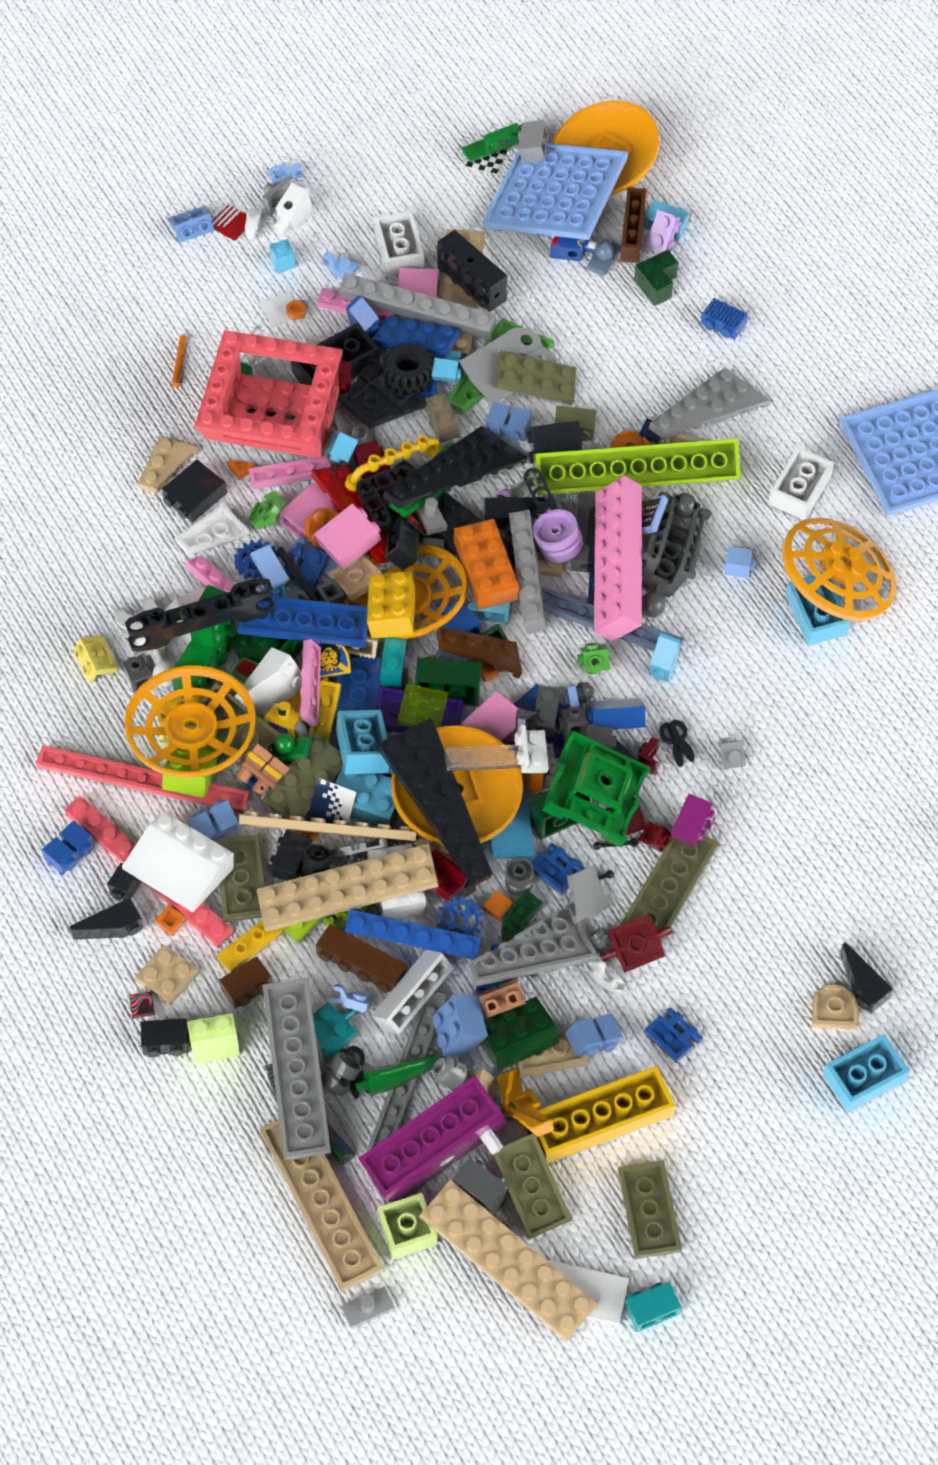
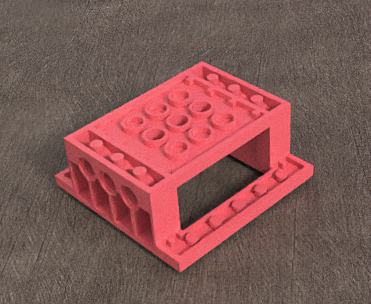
(230, 395)

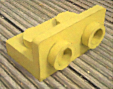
(94, 657)

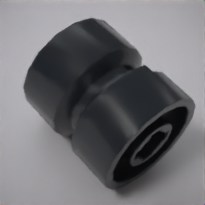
(315, 859)

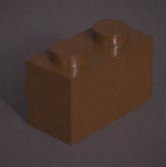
(245, 983)

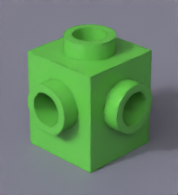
(594, 658)

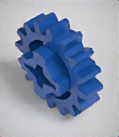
(248, 567)
(472, 910)

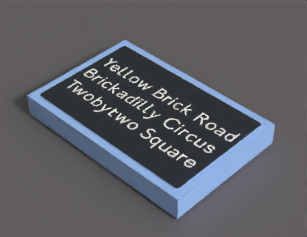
(652, 513)

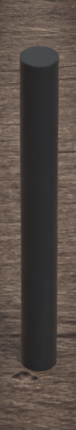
(297, 574)

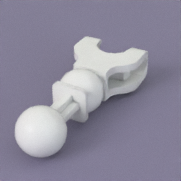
(156, 655)

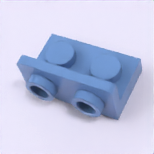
(191, 224)

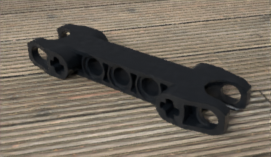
(162, 625)

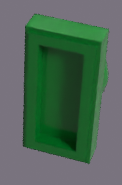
(288, 748)

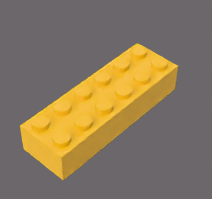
(606, 1113)

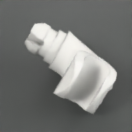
(252, 220)
(600, 976)

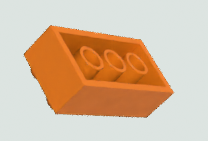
(486, 564)

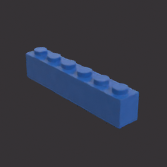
(413, 934)

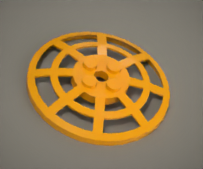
(833, 561)
(423, 591)
(190, 713)

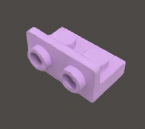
(663, 231)

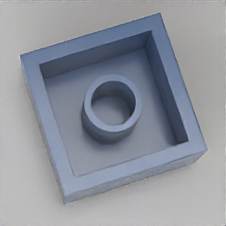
(459, 1025)

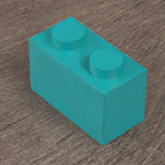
(393, 662)
(652, 1306)

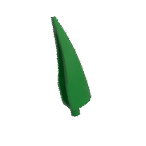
(396, 1074)

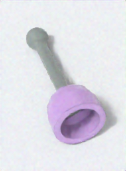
(510, 493)

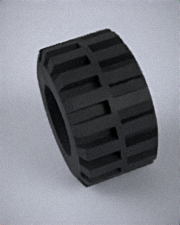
(407, 357)

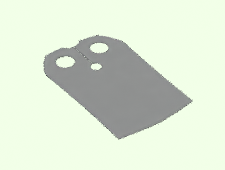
(483, 363)

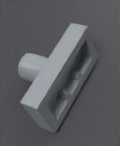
(274, 194)
(431, 517)
(367, 1308)

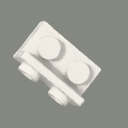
(532, 750)

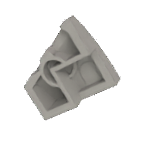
(586, 893)

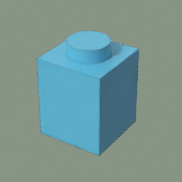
(282, 256)

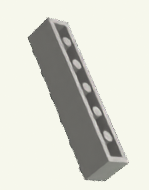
(527, 571)

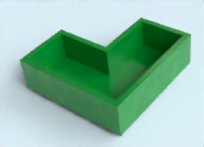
(207, 646)

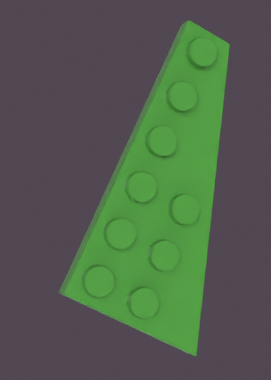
(465, 393)

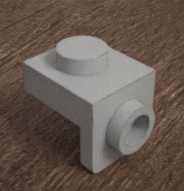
(732, 753)

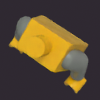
(284, 720)

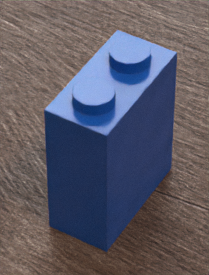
(617, 713)

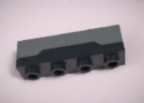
(586, 523)

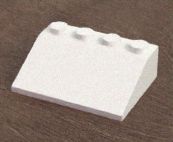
(179, 861)

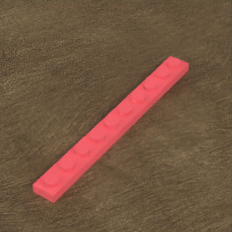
(131, 777)
(121, 846)

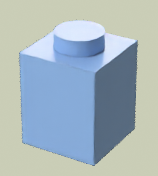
(739, 562)

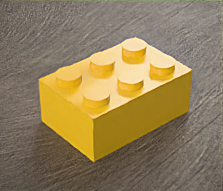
(391, 604)

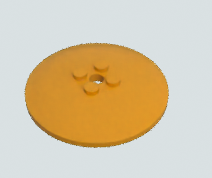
(615, 127)
(489, 794)

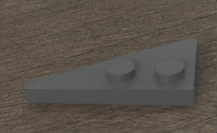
(354, 850)

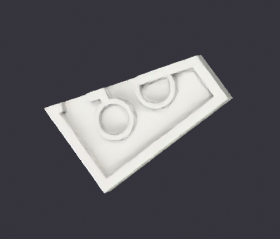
(211, 531)

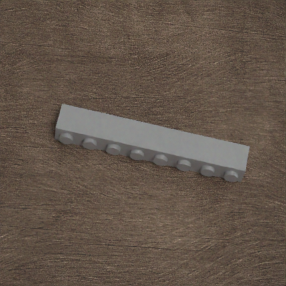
(418, 306)

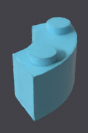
(448, 368)

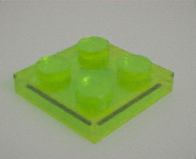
(421, 704)

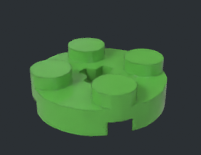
(266, 512)

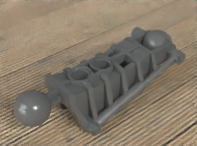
(675, 568)

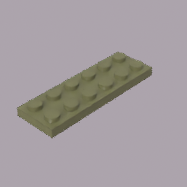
(671, 882)

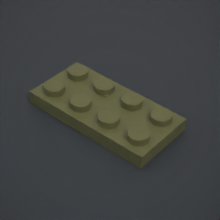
(536, 377)
(263, 733)
(296, 788)
(240, 886)
(531, 1186)
(649, 1209)

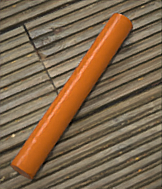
(179, 361)

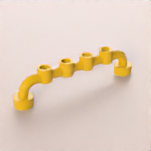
(423, 444)

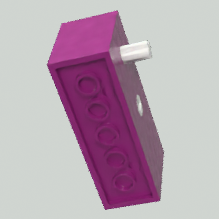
(435, 1141)

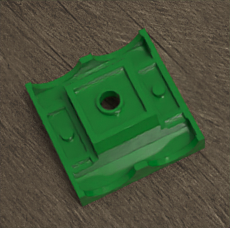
(580, 771)

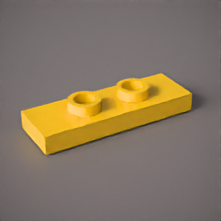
(247, 946)

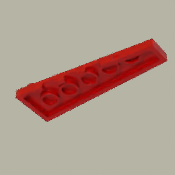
(332, 481)

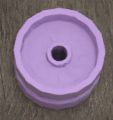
(558, 536)

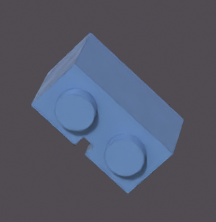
(510, 426)
(217, 821)
(591, 1038)

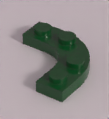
(519, 915)

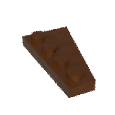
(491, 650)

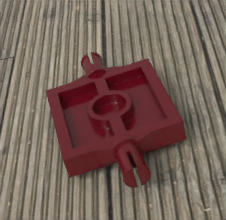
(637, 943)

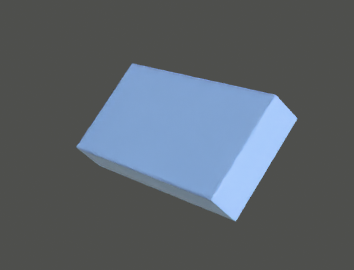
(269, 566)

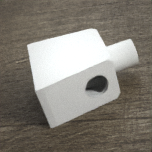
(293, 208)

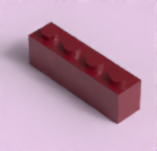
(361, 454)

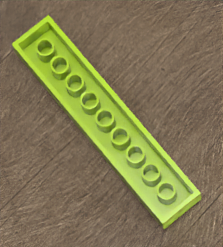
(643, 464)

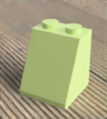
(213, 1038)

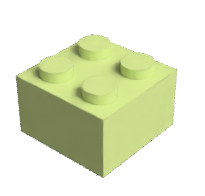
(404, 1228)

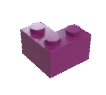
(693, 821)

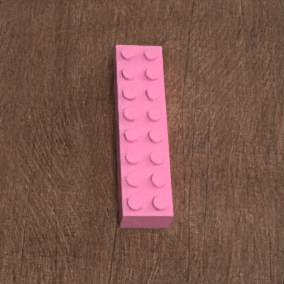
(618, 559)

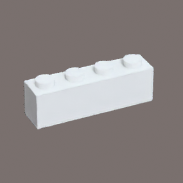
(412, 992)

